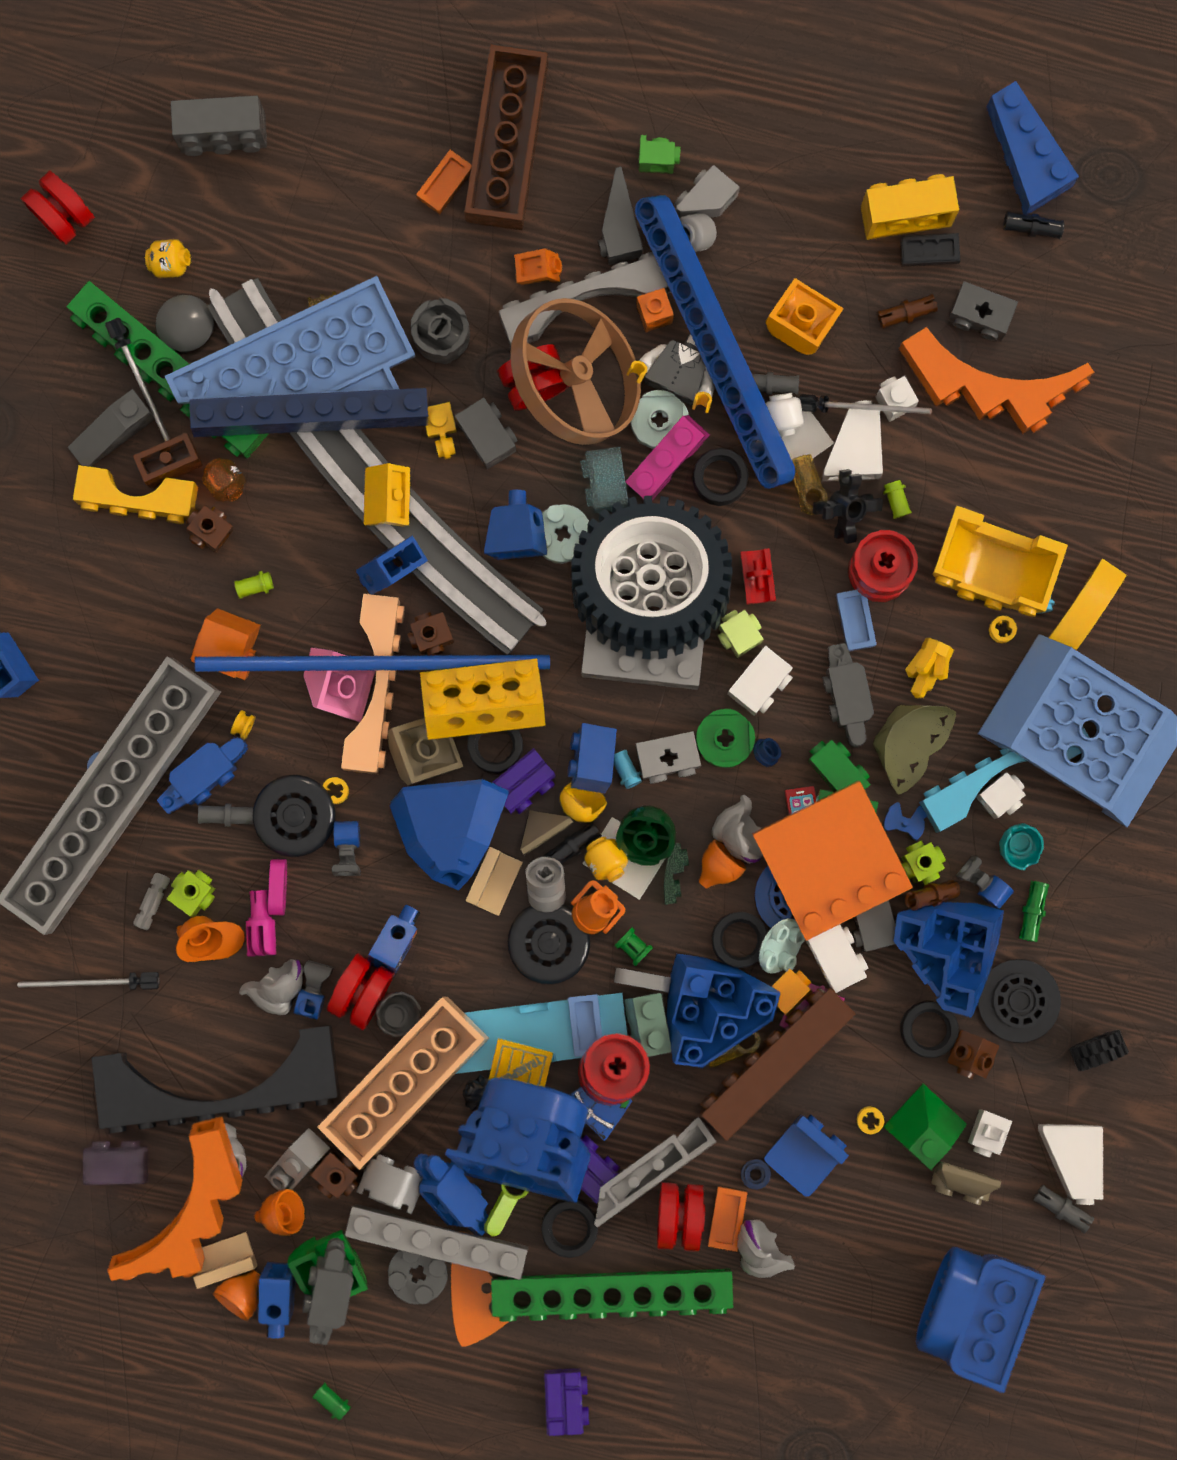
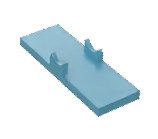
(539, 1026)

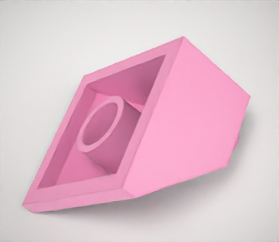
(339, 691)

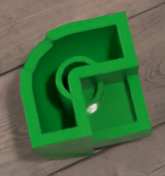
(307, 1254)

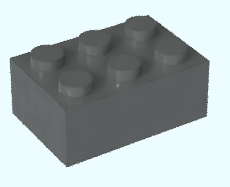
(219, 125)

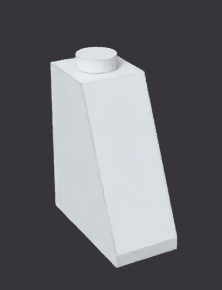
(857, 446)
(1077, 1158)

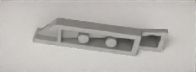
(652, 1170)

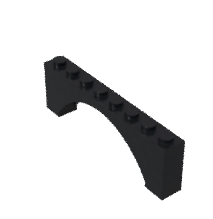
(130, 1098)

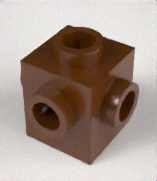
(212, 538)
(426, 623)
(973, 1055)
(325, 1176)

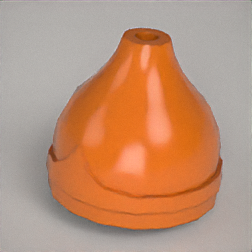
(719, 866)
(282, 1213)
(240, 1294)

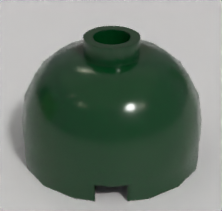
(646, 835)

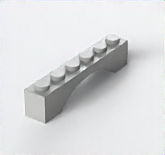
(623, 279)
(436, 1242)

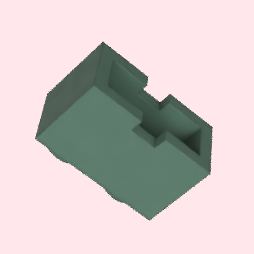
(648, 1023)

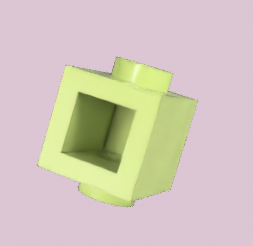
(740, 632)

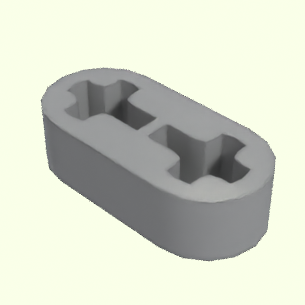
(642, 979)

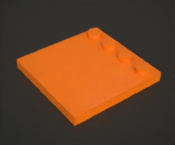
(832, 860)

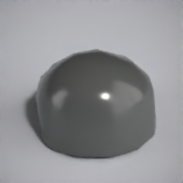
(397, 1013)

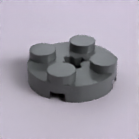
(423, 1290)

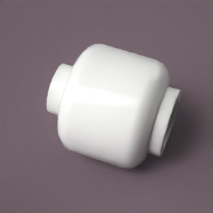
(785, 412)

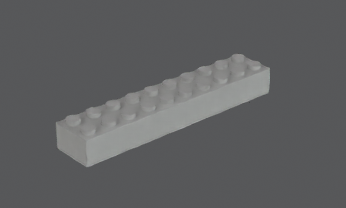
(108, 796)

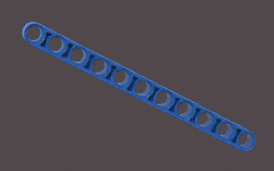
(715, 341)

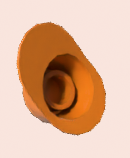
(208, 940)

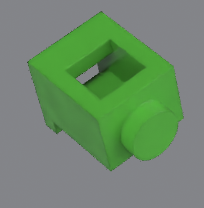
(658, 155)

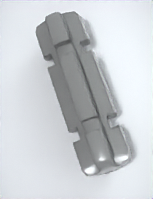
(151, 901)

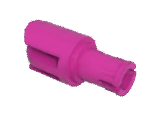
(260, 927)

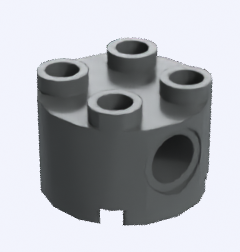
(440, 330)

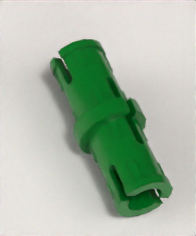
(1034, 911)

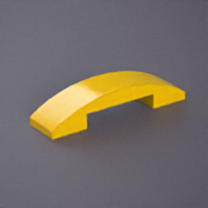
(1088, 605)

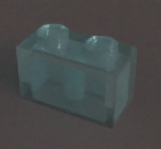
(605, 477)

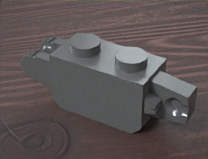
(849, 694)
(330, 1292)

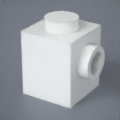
(896, 393)
(1002, 795)

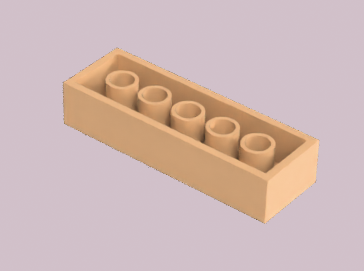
(403, 1082)

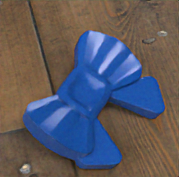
(913, 826)

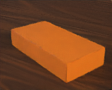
(444, 182)
(727, 1218)

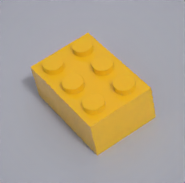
(909, 206)

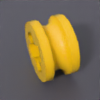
(1011, 626)
(243, 724)
(337, 781)
(876, 1113)

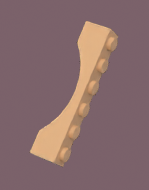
(364, 744)

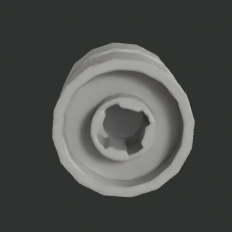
(545, 884)

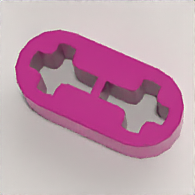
(277, 887)

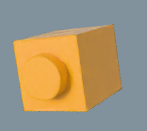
(793, 990)

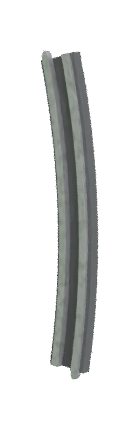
(341, 456)

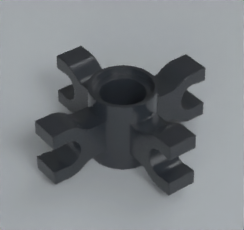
(847, 506)

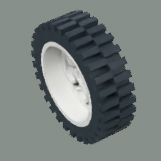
(672, 539)

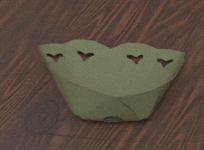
(908, 740)

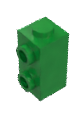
(834, 766)

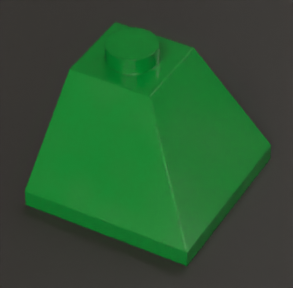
(925, 1126)

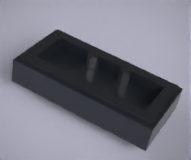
(930, 249)

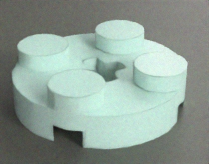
(650, 404)
(556, 518)

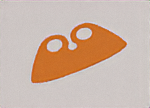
(471, 1305)

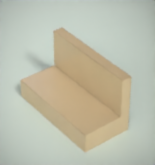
(494, 881)
(226, 1260)

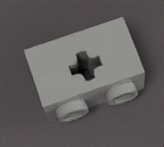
(652, 751)

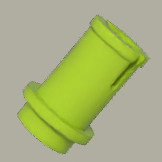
(897, 499)
(254, 585)

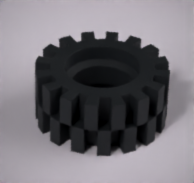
(1099, 1050)

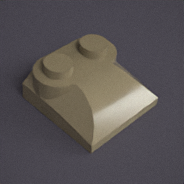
(418, 757)
(964, 1181)

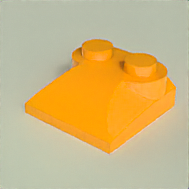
(802, 318)

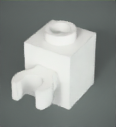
(989, 1133)

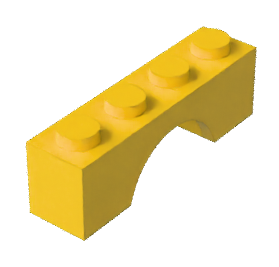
(172, 499)

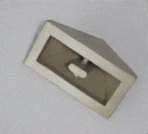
(541, 828)

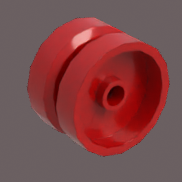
(59, 205)
(545, 378)
(899, 563)
(357, 990)
(627, 1058)
(680, 1216)

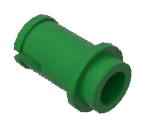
(332, 1402)

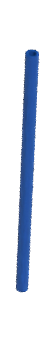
(355, 663)

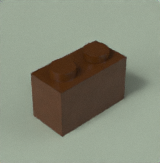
(167, 460)

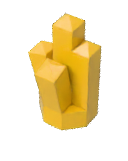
(929, 665)

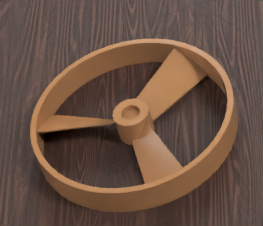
(577, 375)

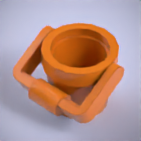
(595, 911)

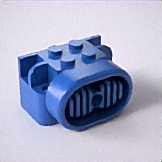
(525, 1139)
(979, 1315)

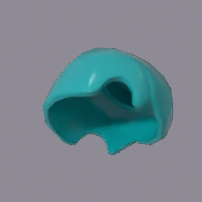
(1021, 846)

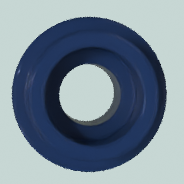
(767, 752)
(765, 1174)

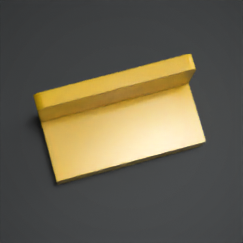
(387, 495)

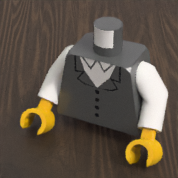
(677, 370)

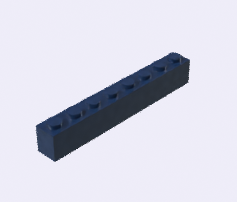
(308, 412)

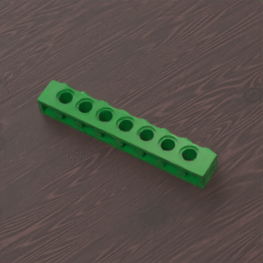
(93, 301)
(718, 1302)

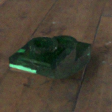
(674, 865)

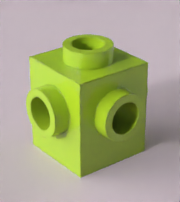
(912, 862)
(181, 893)

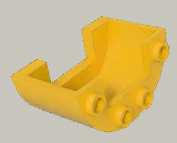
(998, 564)

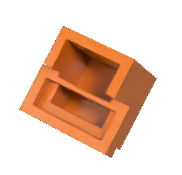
(226, 636)

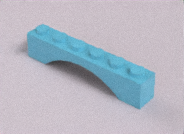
(953, 802)

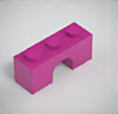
(667, 456)

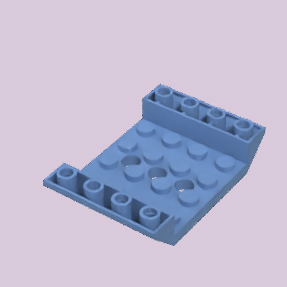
(1045, 714)

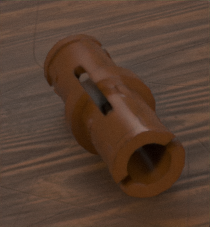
(907, 311)
(932, 894)

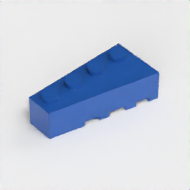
(1029, 149)

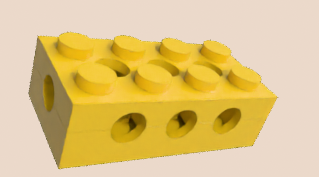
(482, 699)

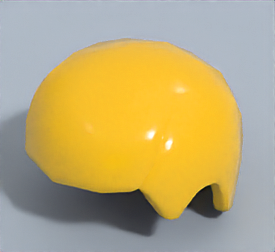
(582, 804)

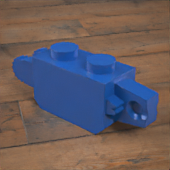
(202, 773)
(451, 1193)

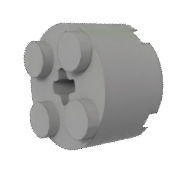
(391, 1184)

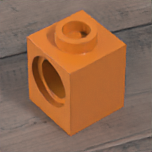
(654, 310)

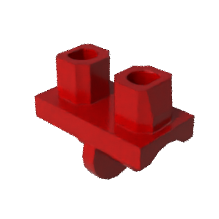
(758, 576)

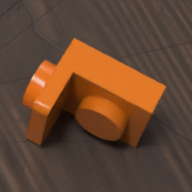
(537, 266)

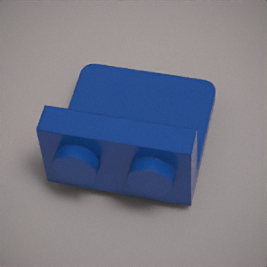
(805, 1154)

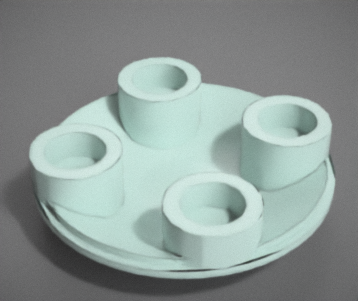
(781, 946)

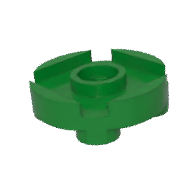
(714, 751)

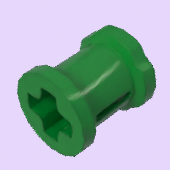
(633, 946)

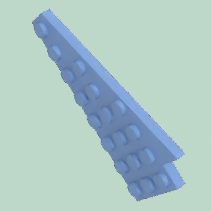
(323, 349)

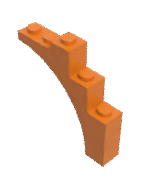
(1025, 400)
(201, 1217)

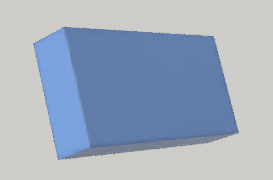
(855, 620)
(584, 1022)

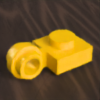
(439, 424)

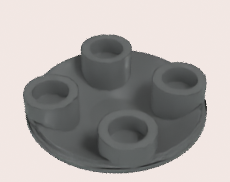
(184, 323)

